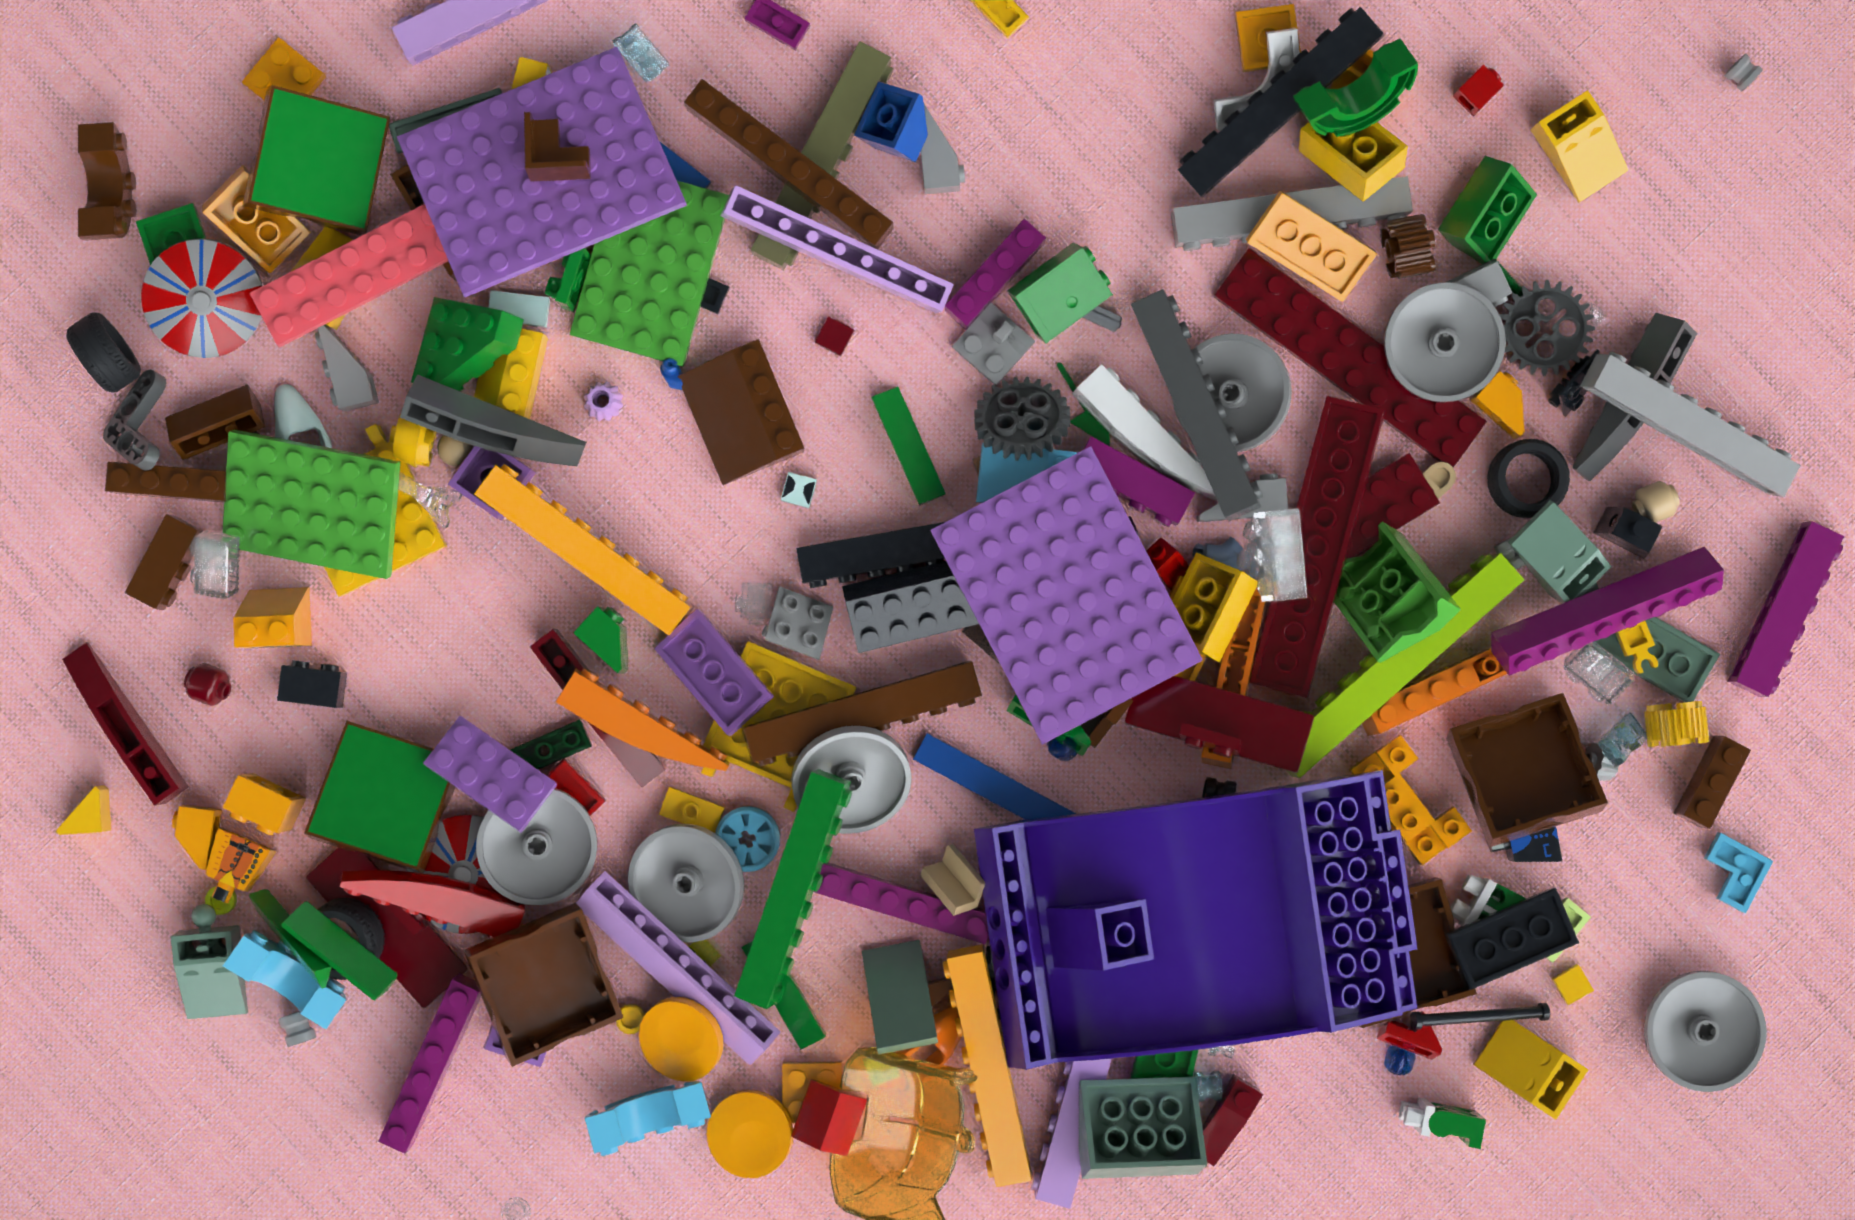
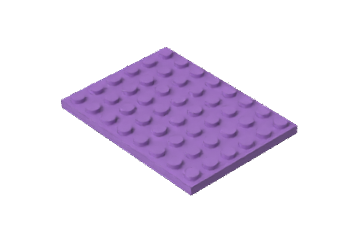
(503, 223)
(1066, 595)

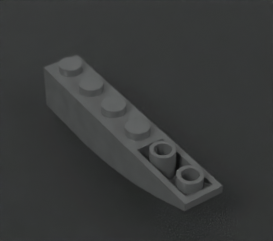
(1661, 354)
(487, 425)

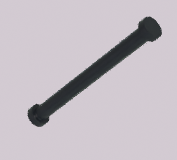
(1540, 1011)

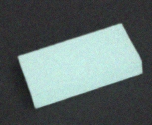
(528, 307)

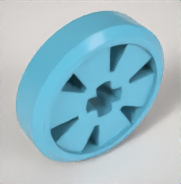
(755, 822)

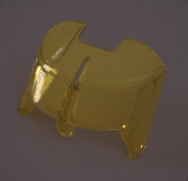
(895, 1164)

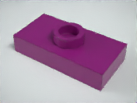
(777, 22)

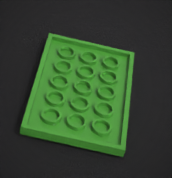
(651, 280)
(311, 503)

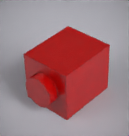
(1479, 89)

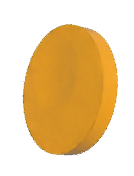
(681, 1039)
(750, 1134)

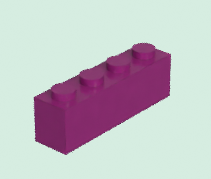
(995, 274)
(1142, 485)

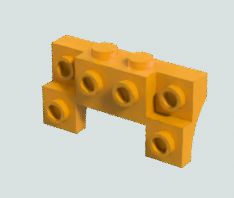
(1419, 830)

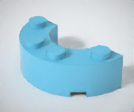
(275, 966)
(646, 1112)

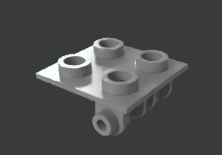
(798, 623)

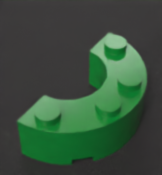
(1365, 99)

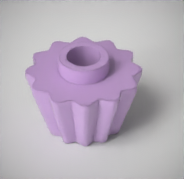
(593, 396)

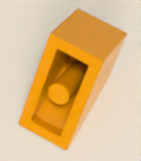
(1502, 403)
(196, 831)

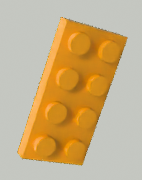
(1311, 246)

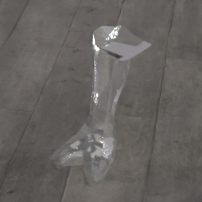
(432, 499)

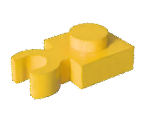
(1635, 642)

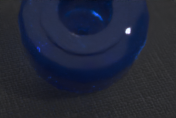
(1063, 751)
(1399, 1060)

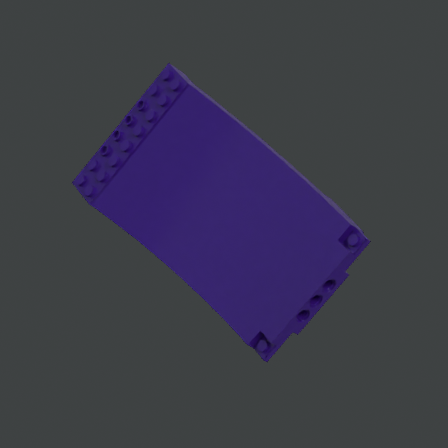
(1198, 922)

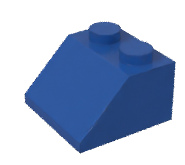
(894, 122)

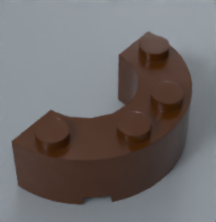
(108, 183)

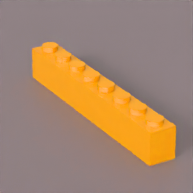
(582, 549)
(987, 1058)

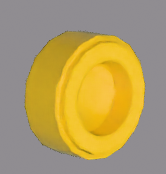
(632, 1018)

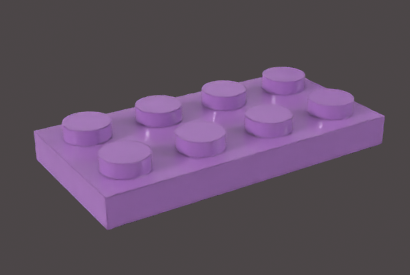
(714, 672)
(490, 774)

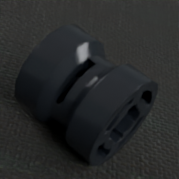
(1214, 788)

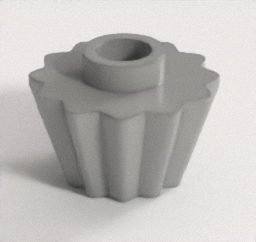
(1601, 764)

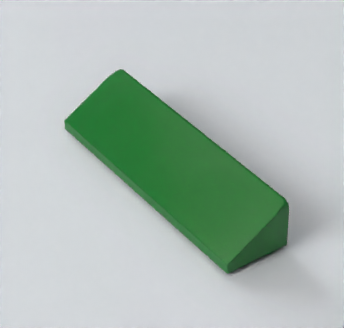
(908, 446)
(274, 915)
(340, 950)
(796, 1012)

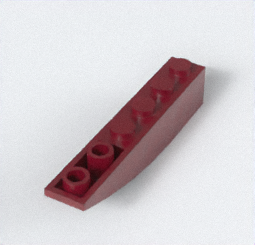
(561, 662)
(124, 727)

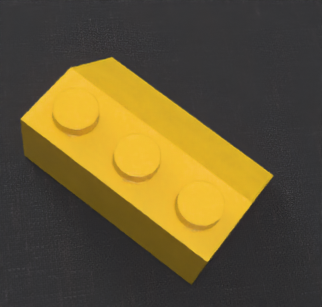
(515, 376)
(1213, 603)

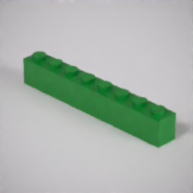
(793, 889)

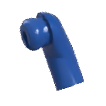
(670, 372)

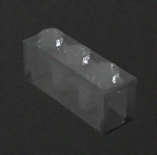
(1279, 555)

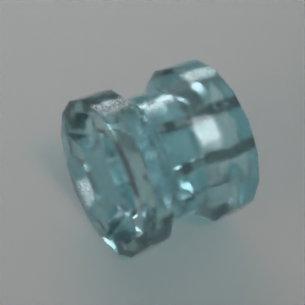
(1209, 1086)

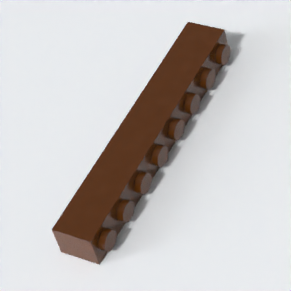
(788, 165)
(869, 708)

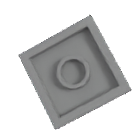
(993, 344)

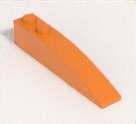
(1238, 664)

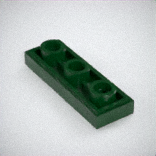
(561, 742)

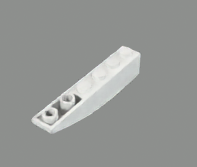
(1140, 430)

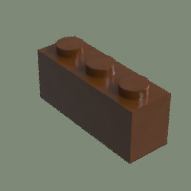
(209, 422)
(164, 564)
(1712, 781)

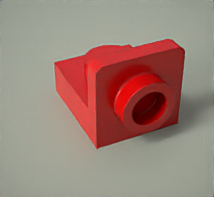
(1167, 562)

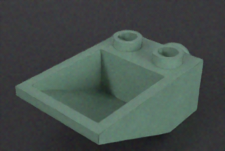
(1559, 554)
(202, 980)

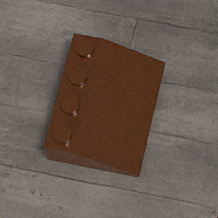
(741, 412)

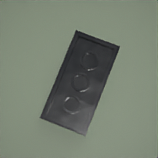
(1512, 938)

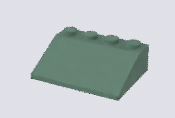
(1140, 1128)

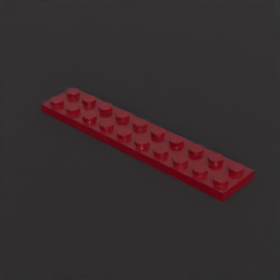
(1344, 356)
(1327, 519)

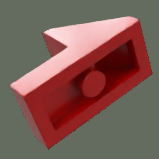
(1416, 1041)

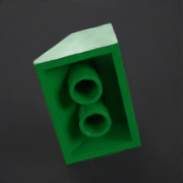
(1488, 210)

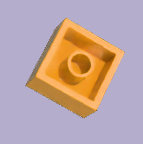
(263, 803)

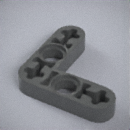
(127, 421)

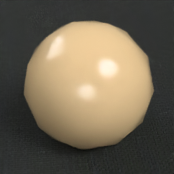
(453, 451)

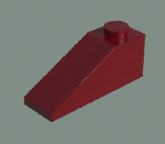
(1229, 1117)

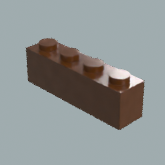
(166, 482)

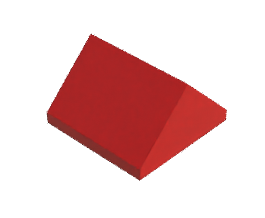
(828, 1118)

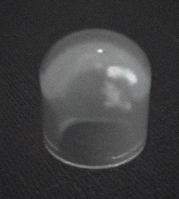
(1600, 316)

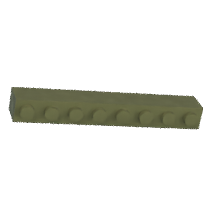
(831, 138)

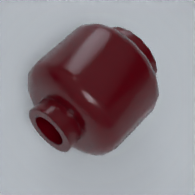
(207, 684)

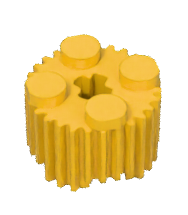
(1676, 725)

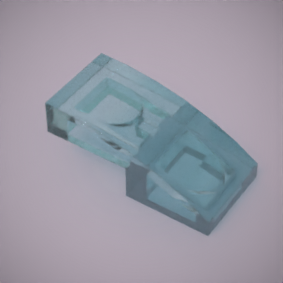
(1622, 739)

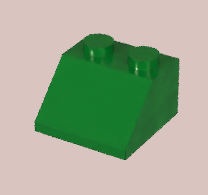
(606, 637)

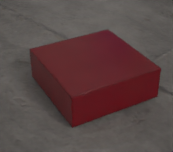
(834, 336)

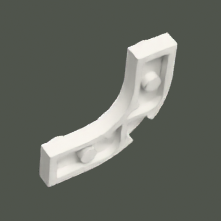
(1282, 49)

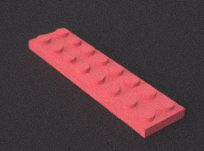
(350, 276)

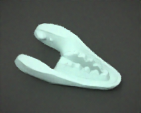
(295, 415)

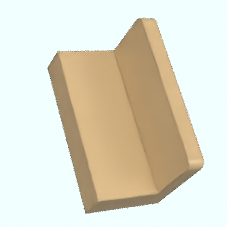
(954, 881)

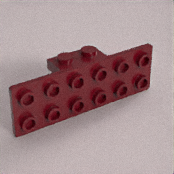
(1223, 722)
(411, 945)

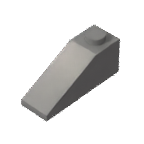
(939, 161)
(1274, 498)

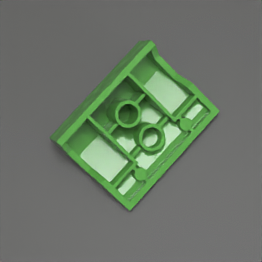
(1392, 596)

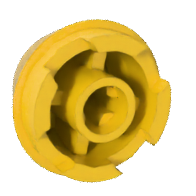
(412, 443)

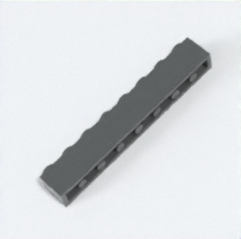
(1196, 404)

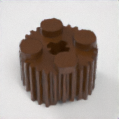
(1408, 246)

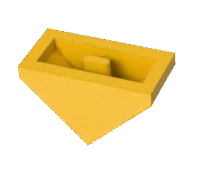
(90, 815)

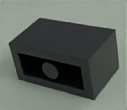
(311, 685)

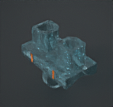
(641, 53)

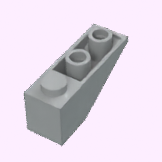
(350, 379)

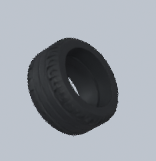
(103, 352)
(1497, 476)
(362, 920)

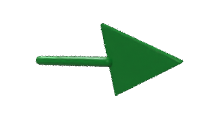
(1085, 421)

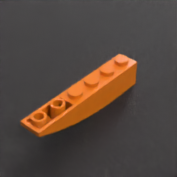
(1435, 690)
(633, 723)

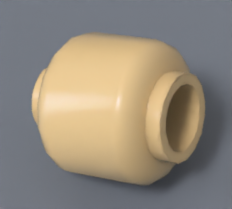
(1656, 501)

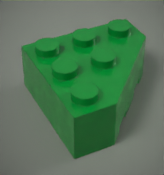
(464, 341)

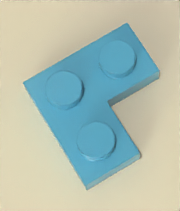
(1745, 867)

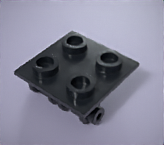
(1572, 394)

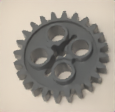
(1564, 347)
(1022, 418)

